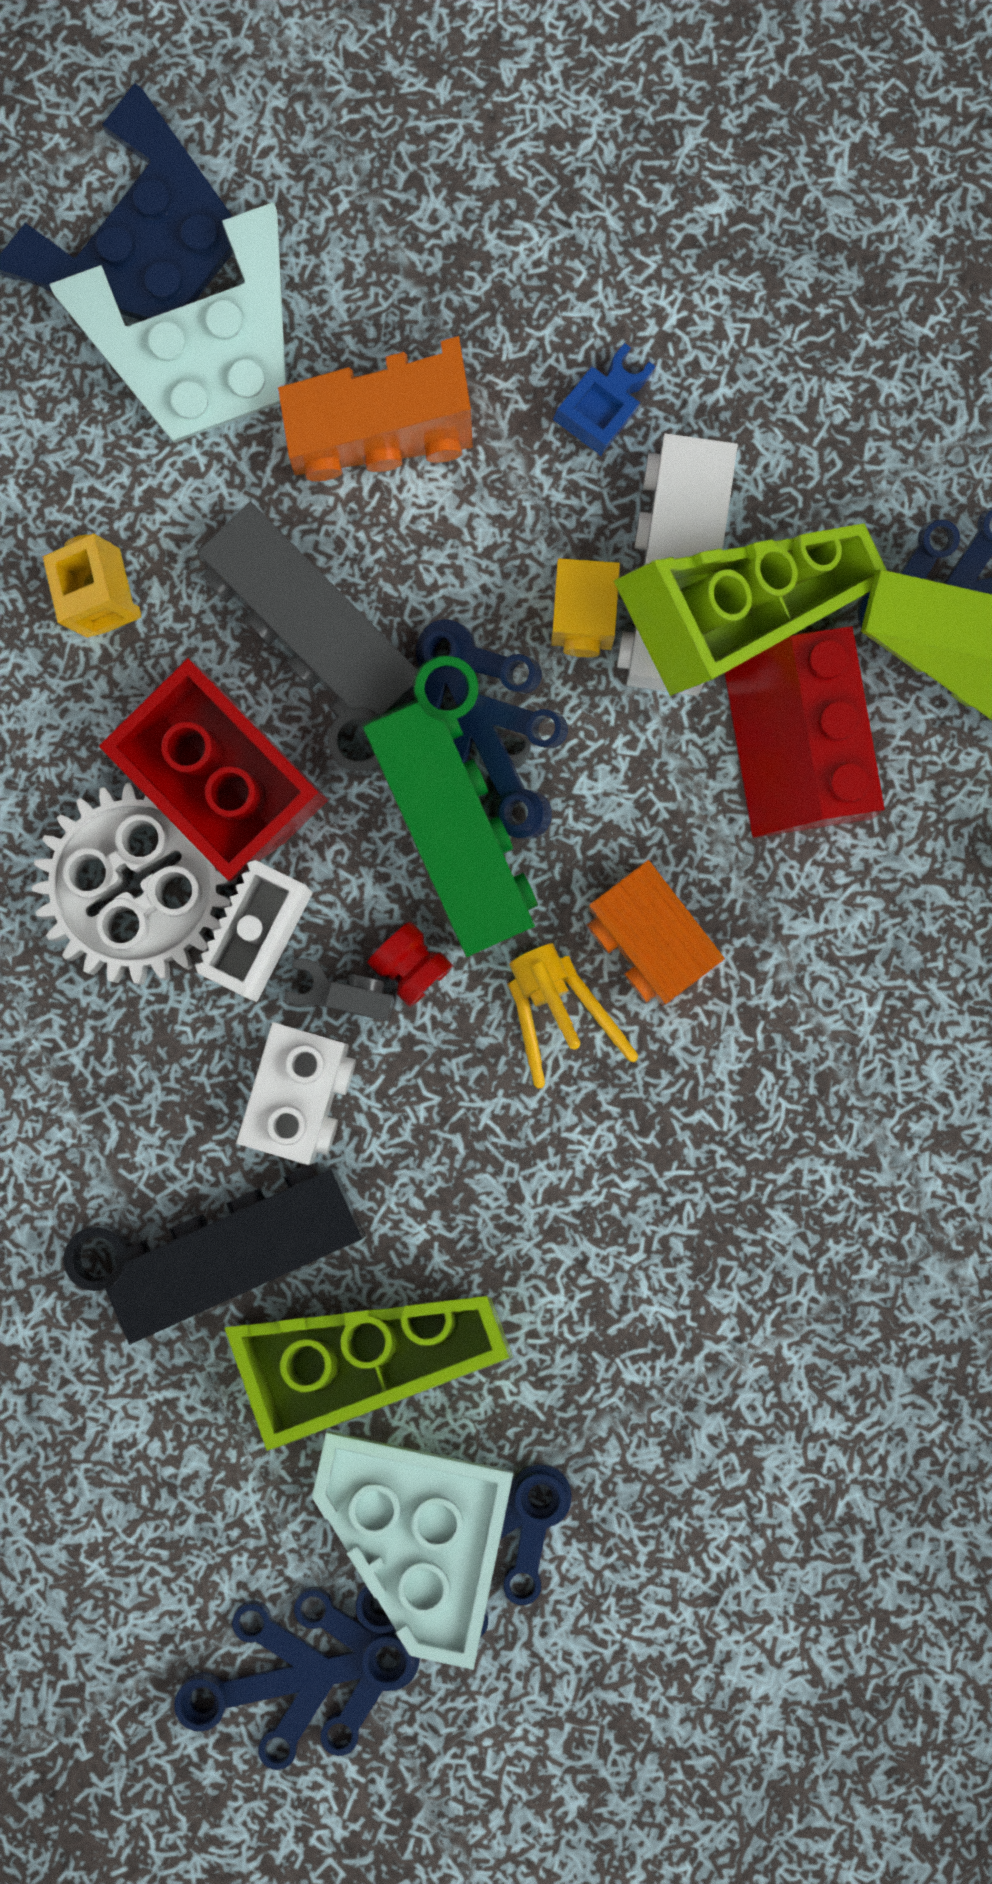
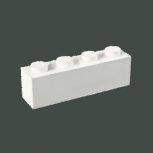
(686, 518)

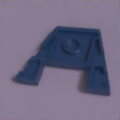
(157, 241)

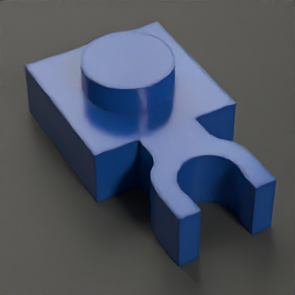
(602, 404)

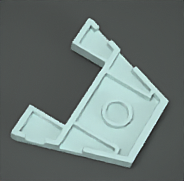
(204, 358)

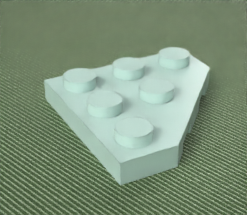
(419, 1536)

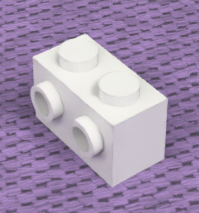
(295, 1095)

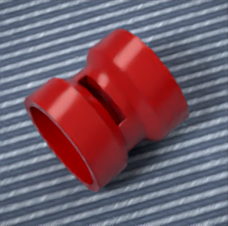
(409, 963)

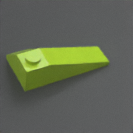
(935, 632)

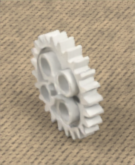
(163, 932)

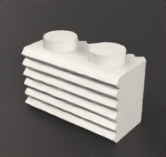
(254, 930)

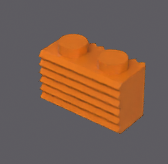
(653, 935)

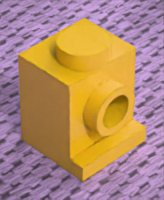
(90, 586)

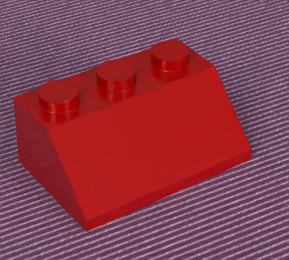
(804, 735)
(213, 771)

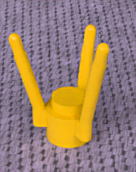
(543, 977)

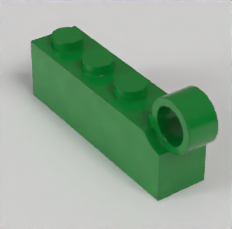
(446, 816)

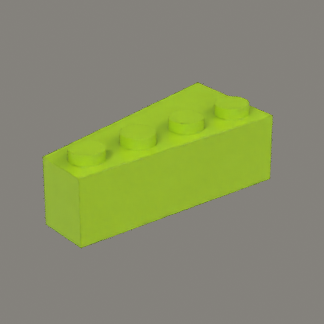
(731, 604)
(359, 1361)

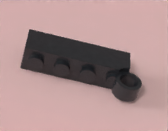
(221, 1258)

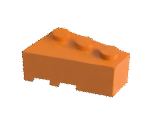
(379, 415)

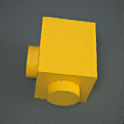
(585, 606)

